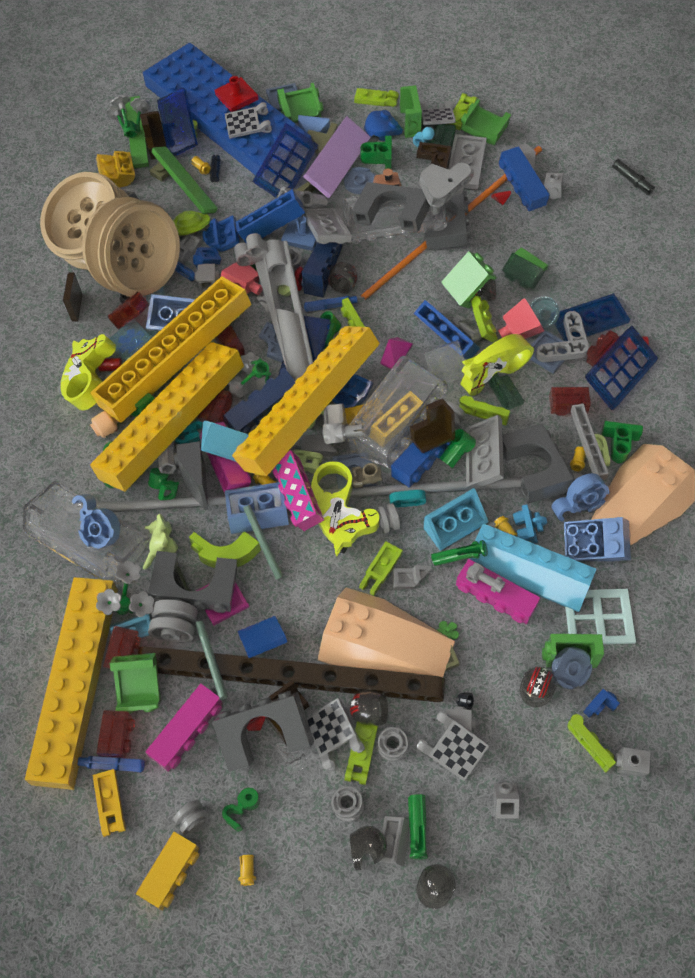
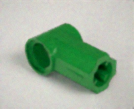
(334, 326)
(462, 443)

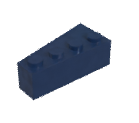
(318, 267)
(259, 403)

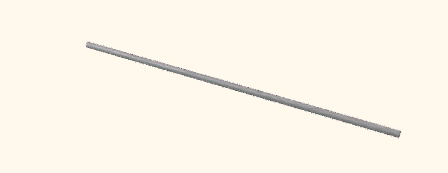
(358, 492)

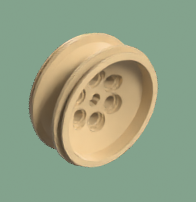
(69, 210)
(131, 246)

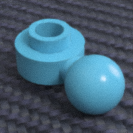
(424, 136)

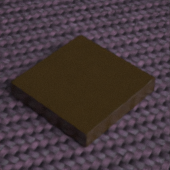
(72, 296)

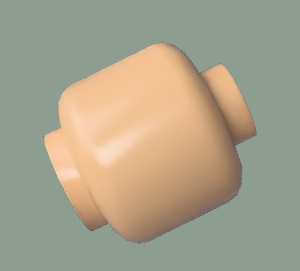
(104, 424)

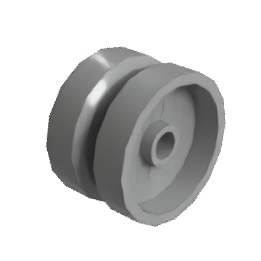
(173, 621)

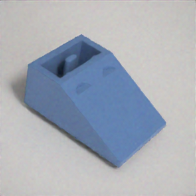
(598, 539)

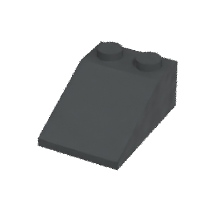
(192, 470)

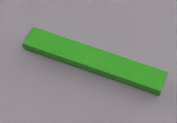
(137, 144)
(184, 180)

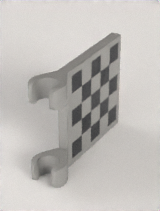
(437, 115)
(246, 121)
(331, 730)
(456, 749)

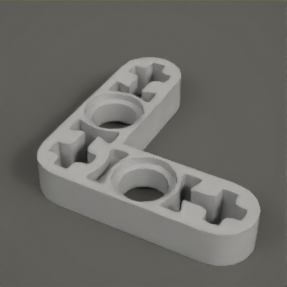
(570, 345)

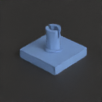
(299, 234)

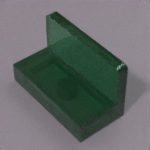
(505, 391)

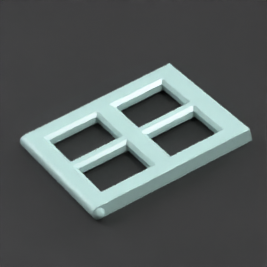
(599, 617)

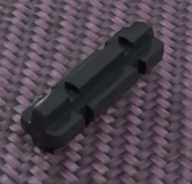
(215, 168)

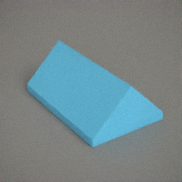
(221, 440)
(455, 519)

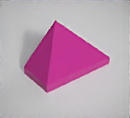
(394, 350)

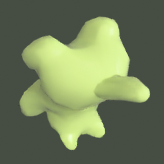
(159, 540)

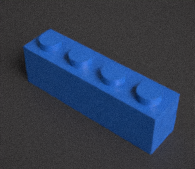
(523, 179)
(271, 216)
(445, 329)
(413, 463)

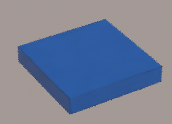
(262, 636)

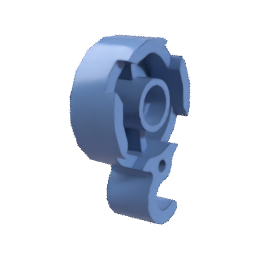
(583, 494)
(98, 525)

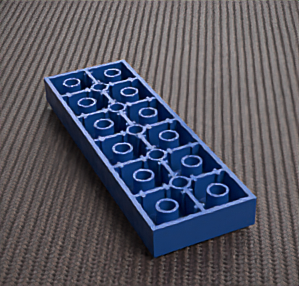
(200, 77)

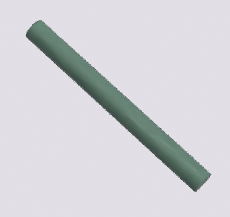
(262, 541)
(211, 660)

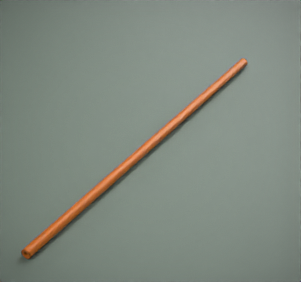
(423, 246)

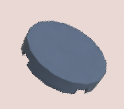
(357, 178)
(571, 667)

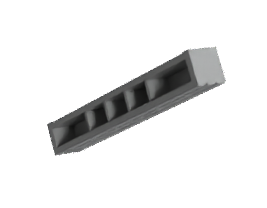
(589, 441)

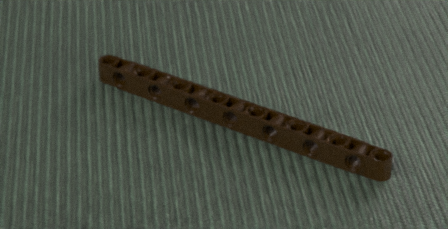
(305, 676)

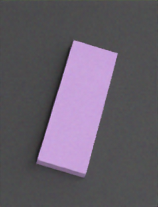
(336, 157)

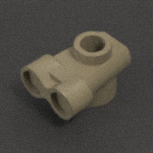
(368, 474)

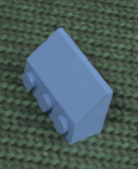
(164, 310)
(266, 504)

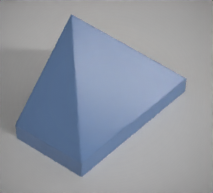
(314, 123)

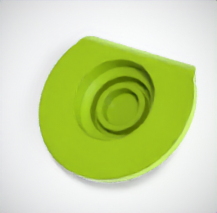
(190, 222)

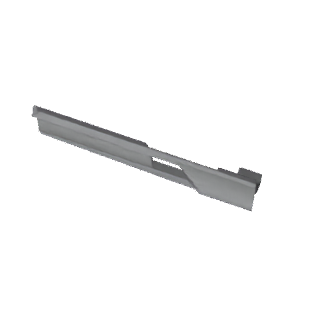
(276, 269)

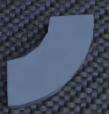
(269, 336)

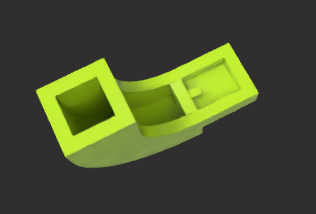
(242, 549)

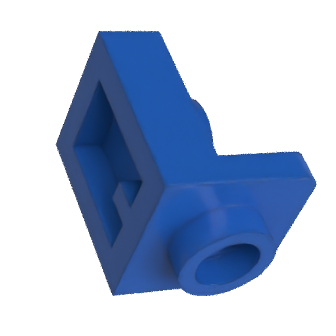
(206, 255)
(597, 705)

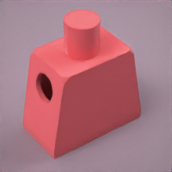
(244, 277)
(521, 321)

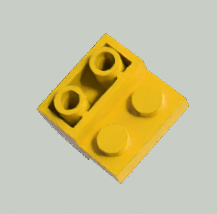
(117, 167)

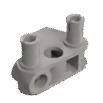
(439, 182)
(336, 425)

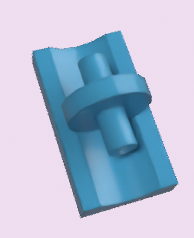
(525, 516)

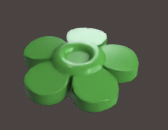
(448, 630)

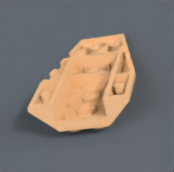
(649, 491)
(380, 636)

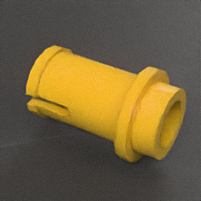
(203, 167)
(577, 463)
(263, 479)
(503, 525)
(246, 870)

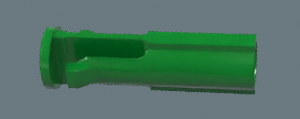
(460, 553)
(417, 826)

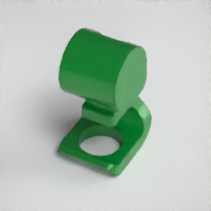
(159, 481)
(247, 800)

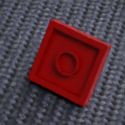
(236, 94)

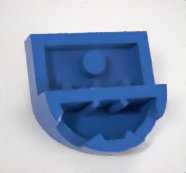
(381, 125)
(221, 234)
(353, 392)

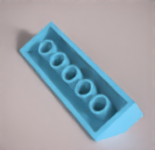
(535, 568)

